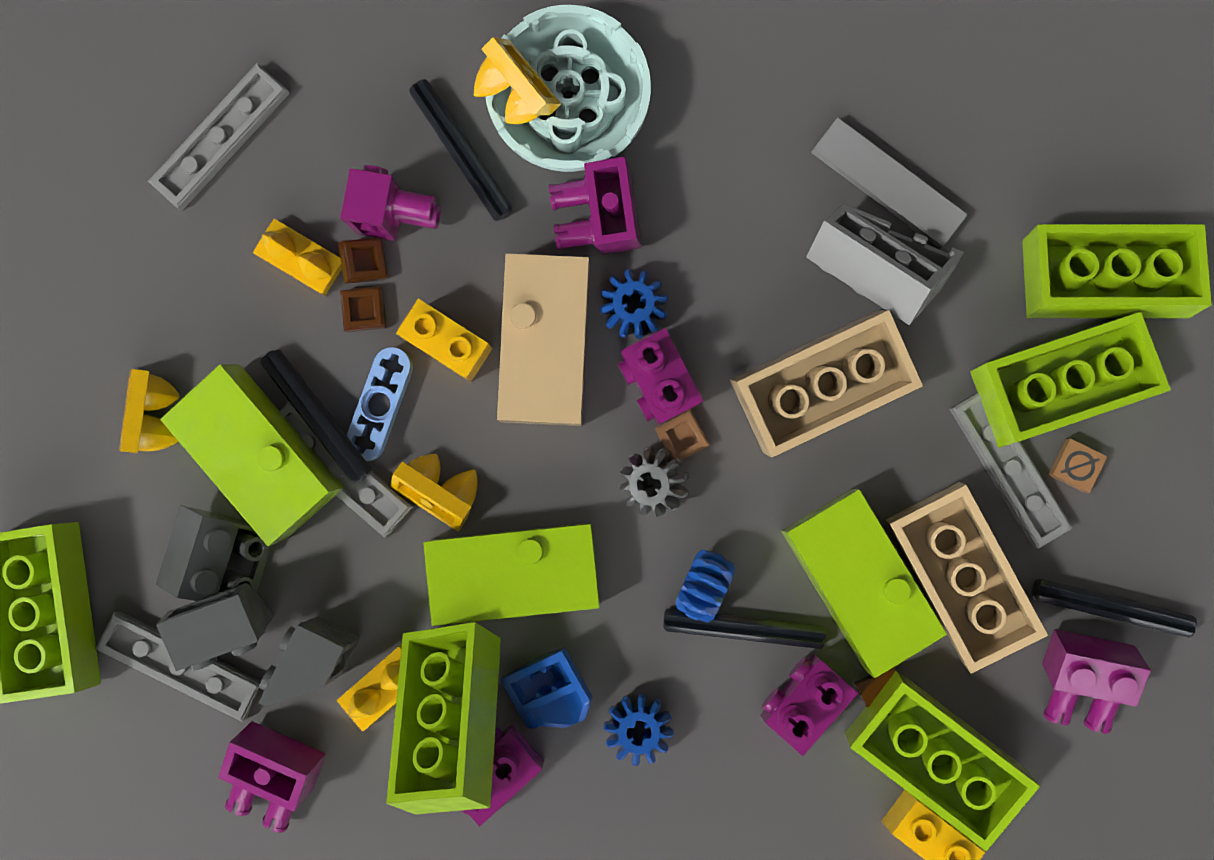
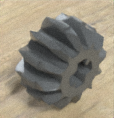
(649, 495)

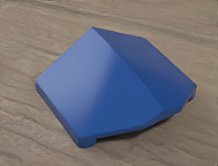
(549, 691)

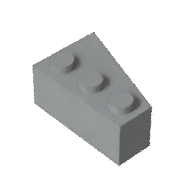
(881, 263)

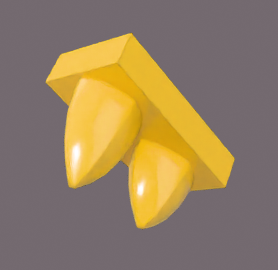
(508, 67)
(299, 257)
(144, 431)
(448, 502)
(374, 692)

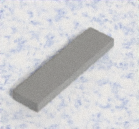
(219, 137)
(889, 183)
(1013, 476)
(370, 498)
(145, 651)

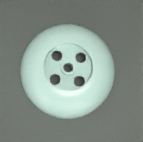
(572, 42)

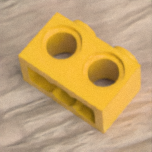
(444, 340)
(928, 832)

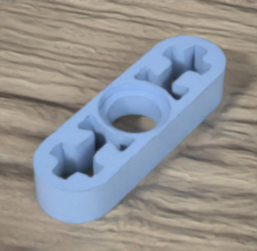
(379, 372)

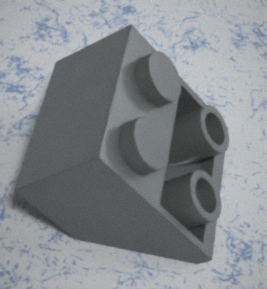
(210, 555)
(214, 627)
(310, 660)

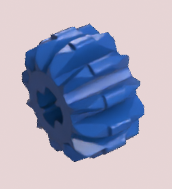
(626, 292)
(705, 586)
(649, 739)

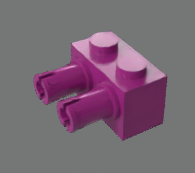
(612, 205)
(378, 206)
(660, 377)
(1093, 668)
(807, 703)
(513, 767)
(271, 768)

